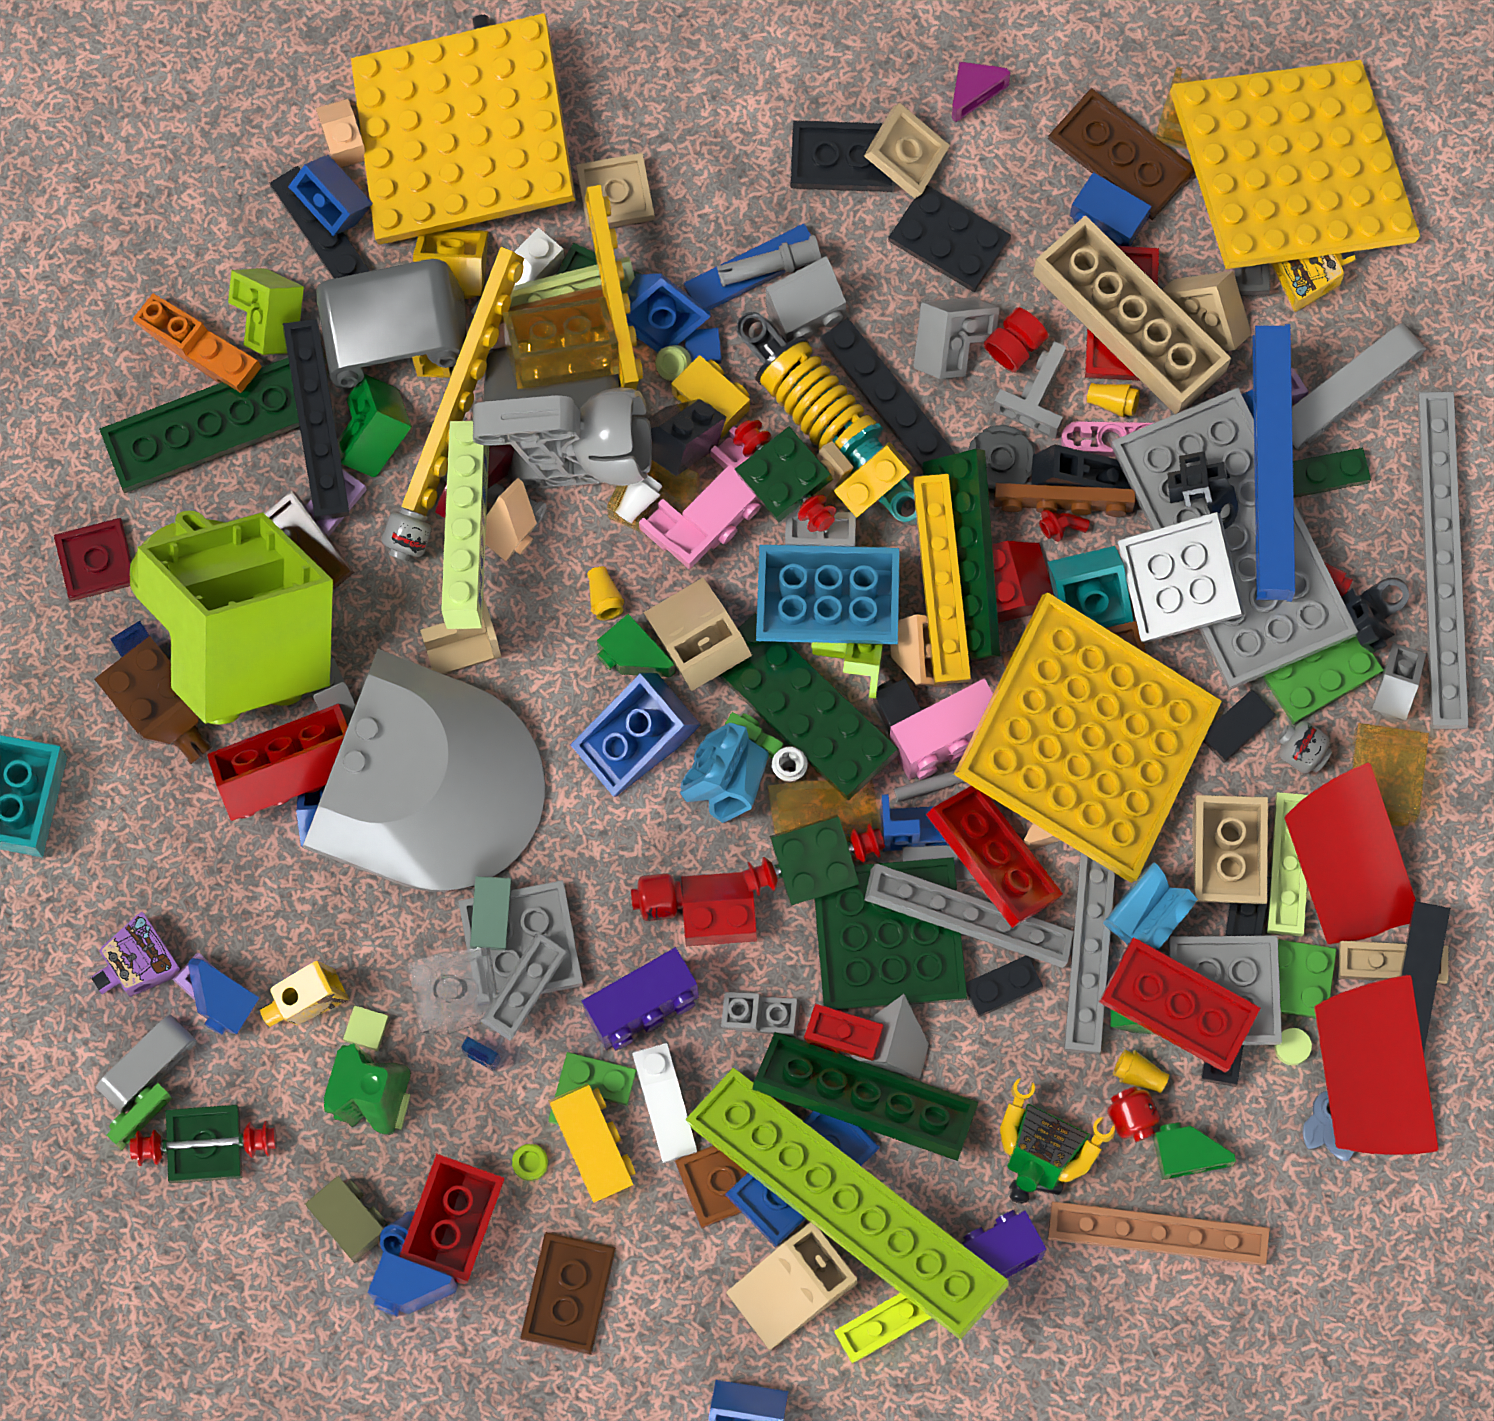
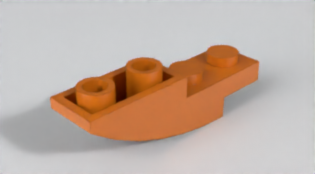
(196, 344)

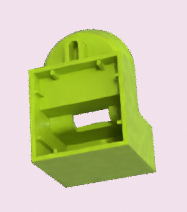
(240, 613)

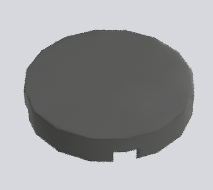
(1002, 466)

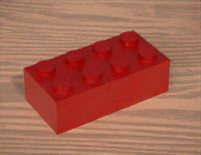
(278, 763)

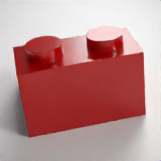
(1019, 578)
(717, 909)

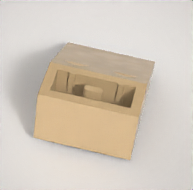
(698, 633)
(792, 1286)

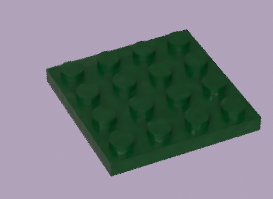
(879, 953)

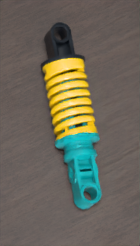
(819, 402)

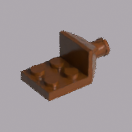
(143, 694)

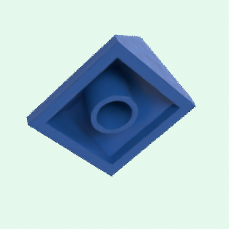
(662, 311)

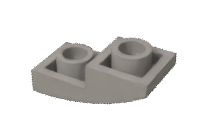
(760, 1014)

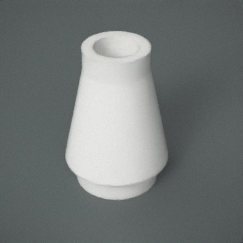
(638, 498)
(786, 758)

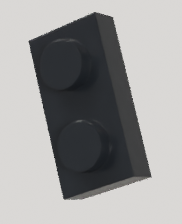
(1003, 986)

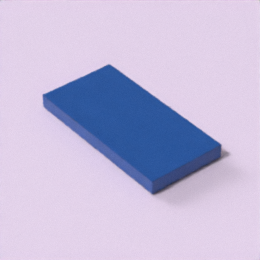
(772, 1214)

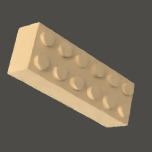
(1131, 315)

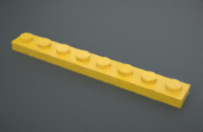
(466, 373)

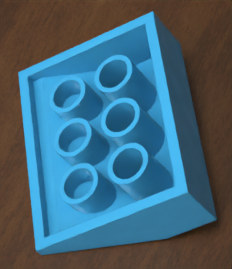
(828, 594)

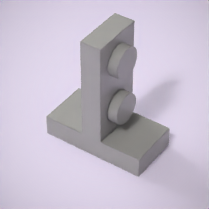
(1029, 411)

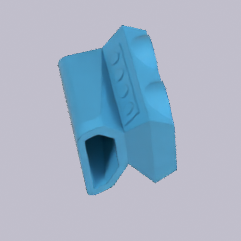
(726, 772)
(1150, 909)

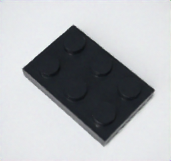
(833, 157)
(949, 238)

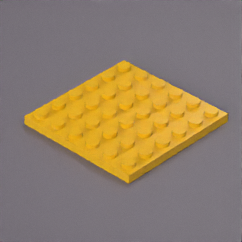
(462, 129)
(1294, 164)
(1088, 737)

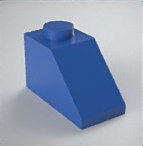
(219, 998)

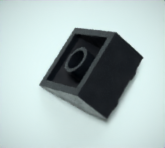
(684, 434)

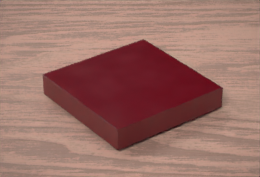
(94, 559)

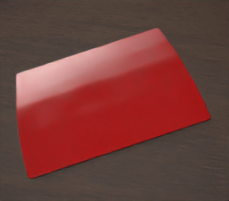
(1351, 858)
(1376, 1069)

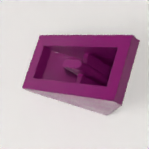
(977, 85)

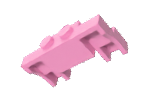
(710, 516)

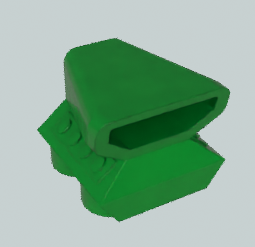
(365, 1089)

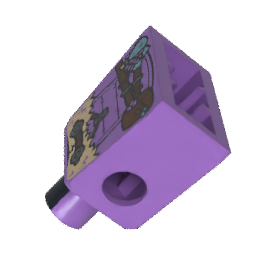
(135, 959)

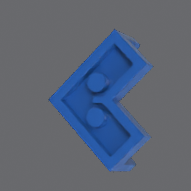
(907, 827)

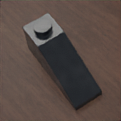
(1076, 468)

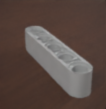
(1354, 383)

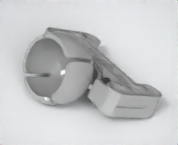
(569, 445)

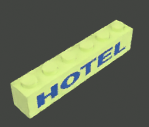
(464, 529)

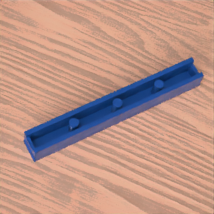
(1273, 463)

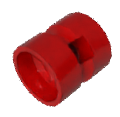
(1011, 344)

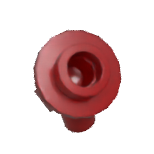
(1054, 524)

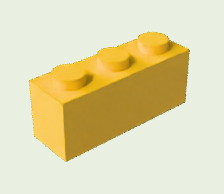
(592, 1141)

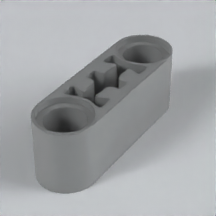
(146, 1063)

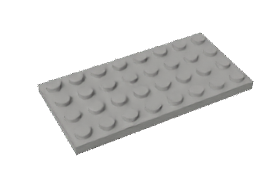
(1271, 630)

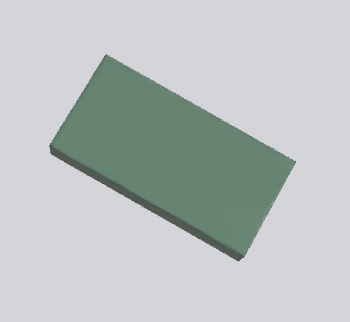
(491, 913)

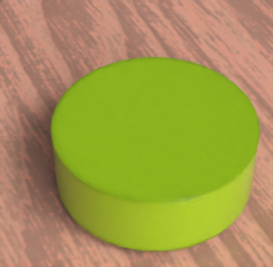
(530, 1162)

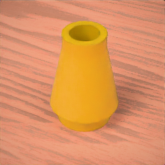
(1116, 398)
(604, 595)
(1140, 1072)

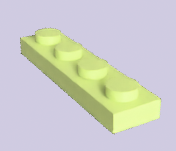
(566, 283)
(1287, 881)

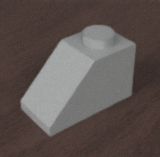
(1399, 682)

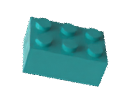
(28, 793)

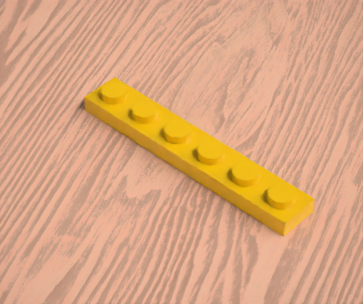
(610, 275)
(941, 579)

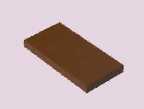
(1121, 151)

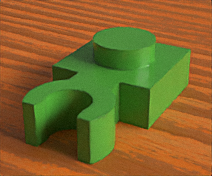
(755, 733)

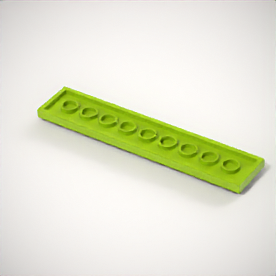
(848, 1203)

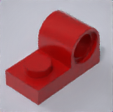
(843, 1032)

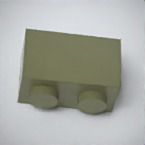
(347, 1218)

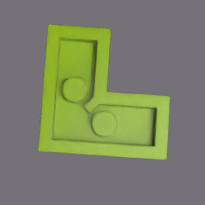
(268, 304)
(858, 659)

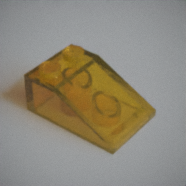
(812, 801)

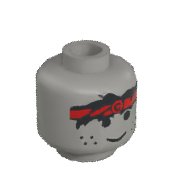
(406, 534)
(1304, 747)

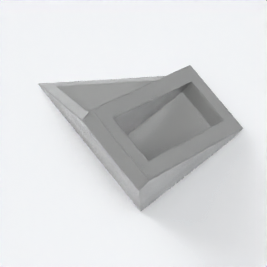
(902, 1042)

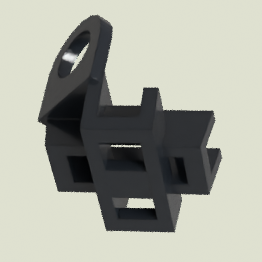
(1201, 482)
(1371, 610)

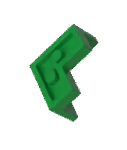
(375, 428)

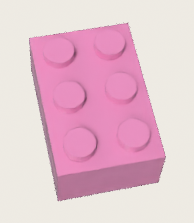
(940, 731)

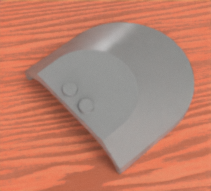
(429, 782)

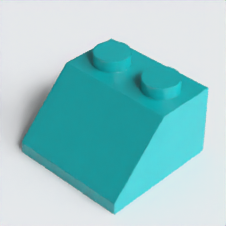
(1093, 585)

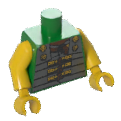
(1044, 1146)

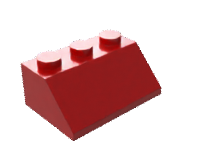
(452, 1217)

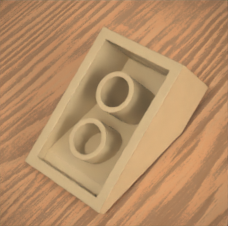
(1230, 849)

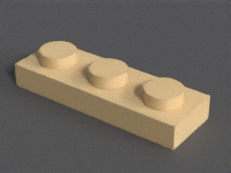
(1378, 961)

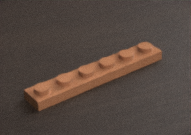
(1158, 1233)

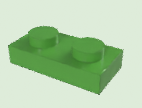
(148, 1105)

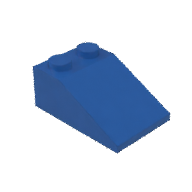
(635, 732)

